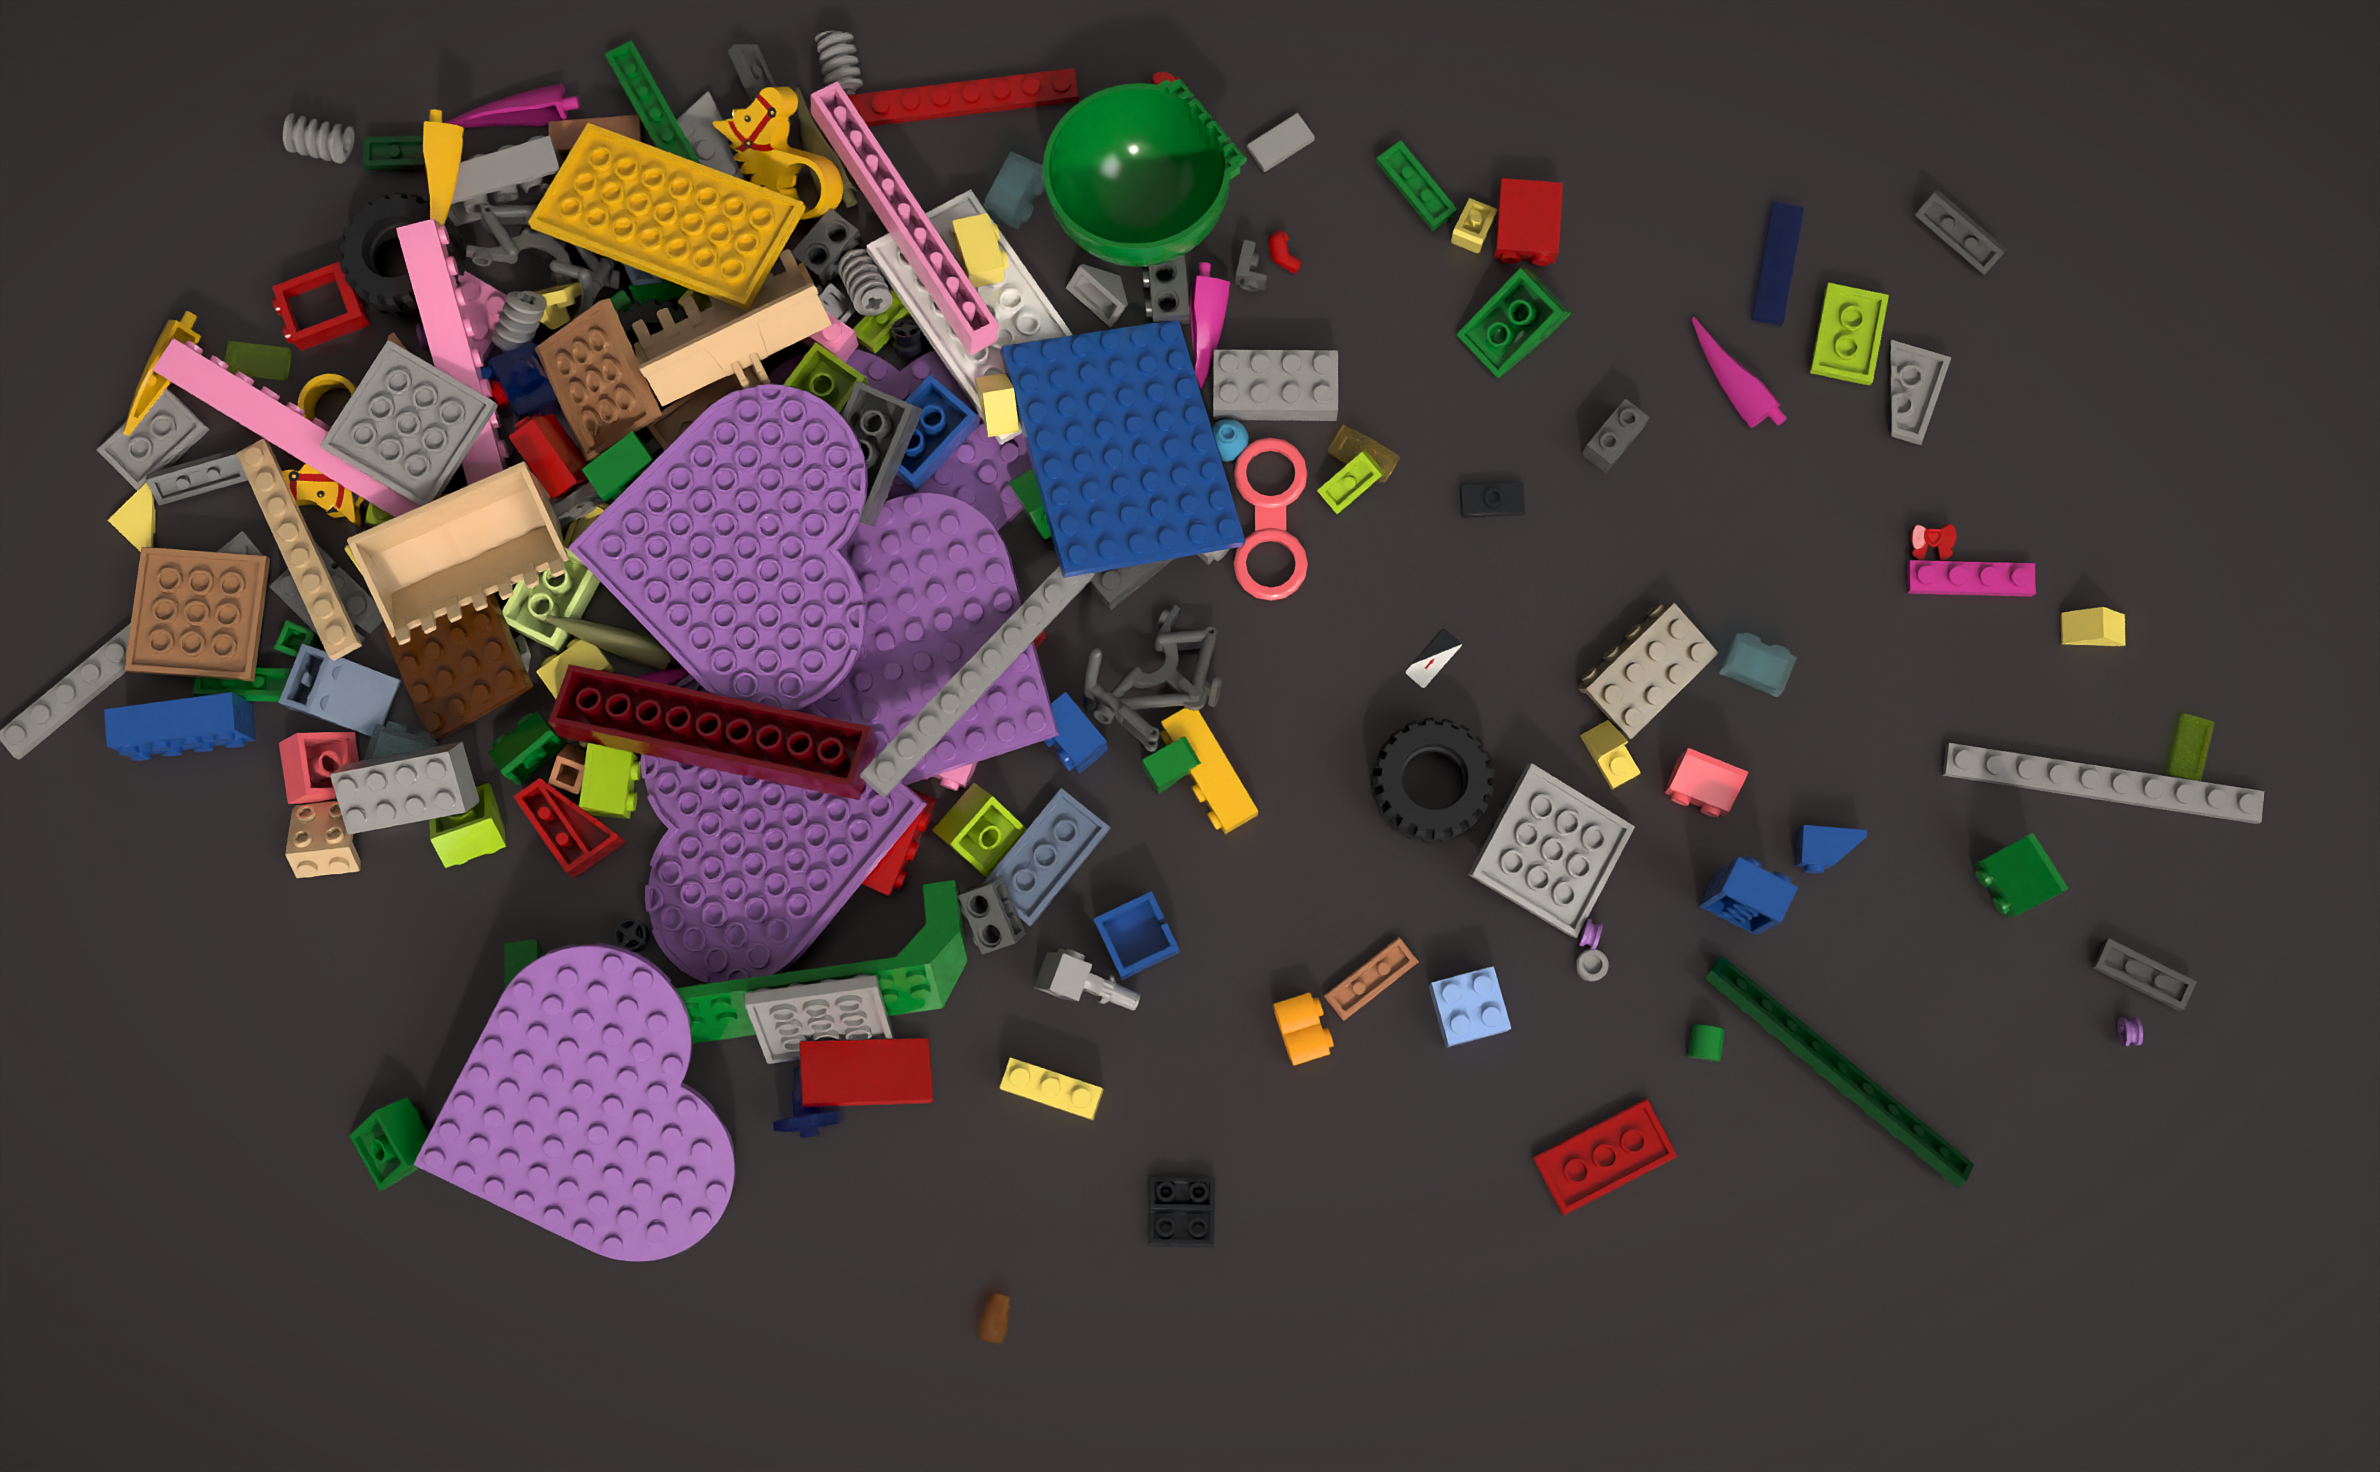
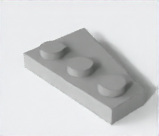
(707, 141)
(1915, 387)

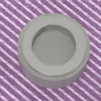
(1591, 965)

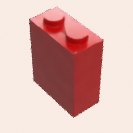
(1528, 221)
(550, 454)

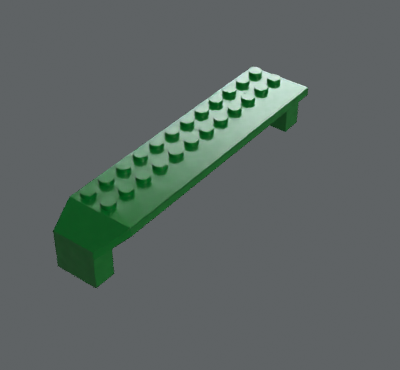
(909, 983)

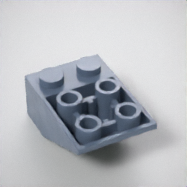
(338, 691)

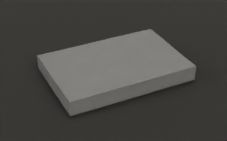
(156, 441)

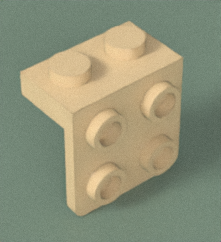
(320, 841)

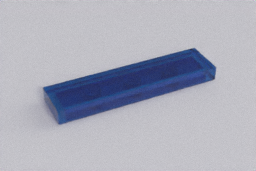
(1777, 263)

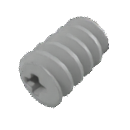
(836, 62)
(317, 141)
(864, 283)
(519, 320)

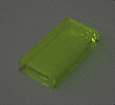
(258, 360)
(2190, 747)

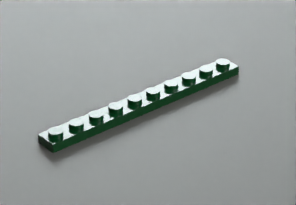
(1840, 1072)

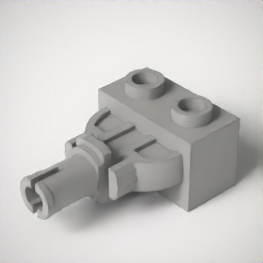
(1067, 975)

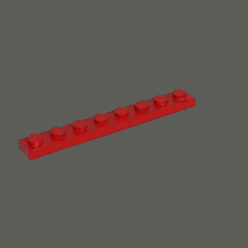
(967, 97)

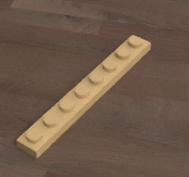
(299, 550)

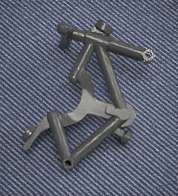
(508, 249)
(1188, 694)

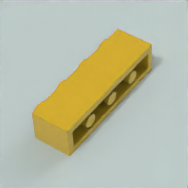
(1214, 777)

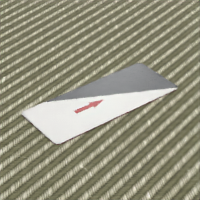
(1433, 658)

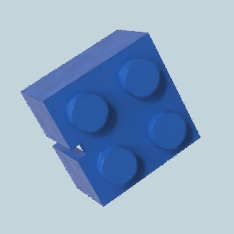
(1078, 739)
(1135, 935)

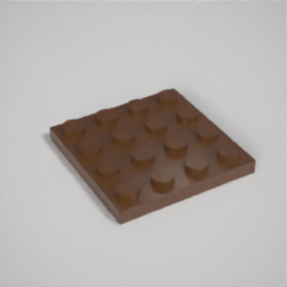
(460, 668)

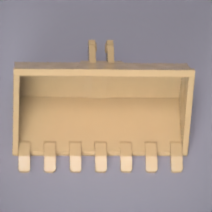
(728, 337)
(460, 551)

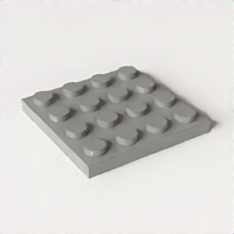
(408, 425)
(1551, 850)
(817, 1013)

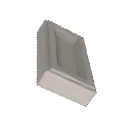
(1280, 142)

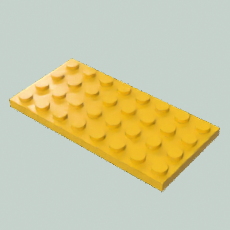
(667, 216)

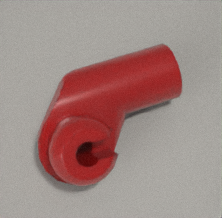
(1279, 252)

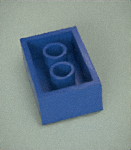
(939, 432)

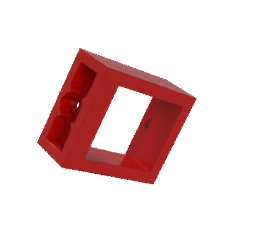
(330, 329)

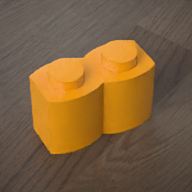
(1302, 1028)

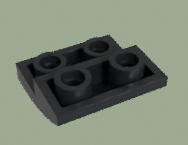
(1182, 1212)

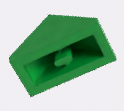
(1170, 764)

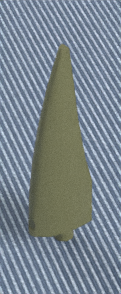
(816, 143)
(623, 642)

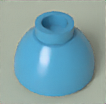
(1230, 438)

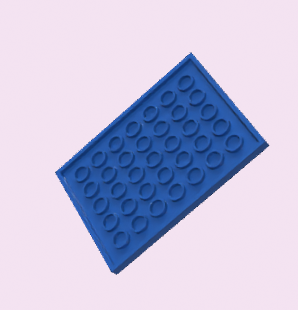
(1121, 448)

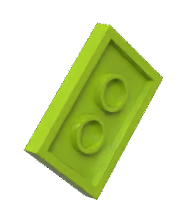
(1849, 334)

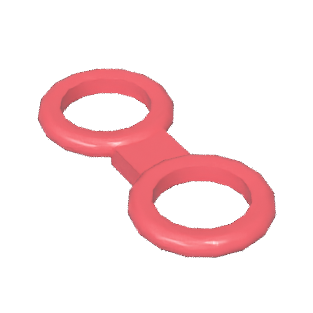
(1270, 518)

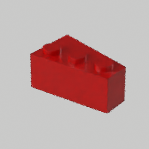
(567, 829)
(890, 871)

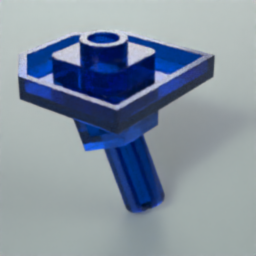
(523, 379)
(806, 1119)

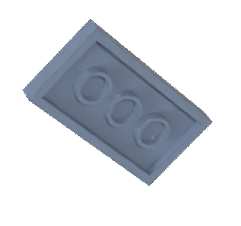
(1049, 854)

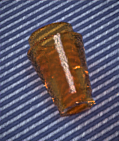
(995, 1320)

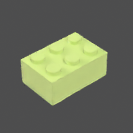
(554, 596)

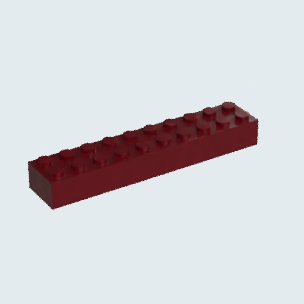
(713, 731)

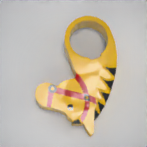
(764, 157)
(310, 485)

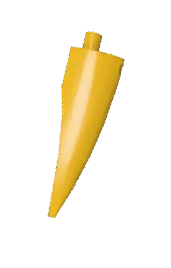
(442, 161)
(151, 383)

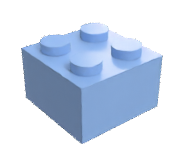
(1469, 1006)

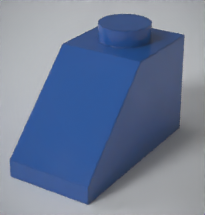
(1824, 846)

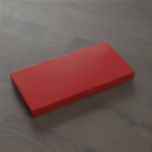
(865, 1072)
(1604, 1156)

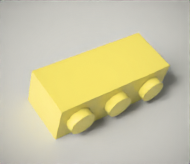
(1051, 1088)

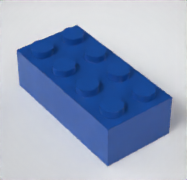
(180, 726)
(1749, 895)

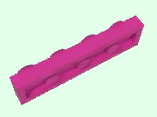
(1971, 578)

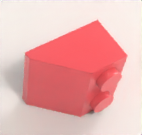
(309, 762)
(1705, 783)

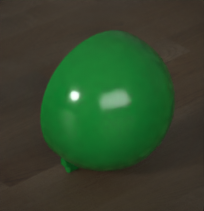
(1139, 173)

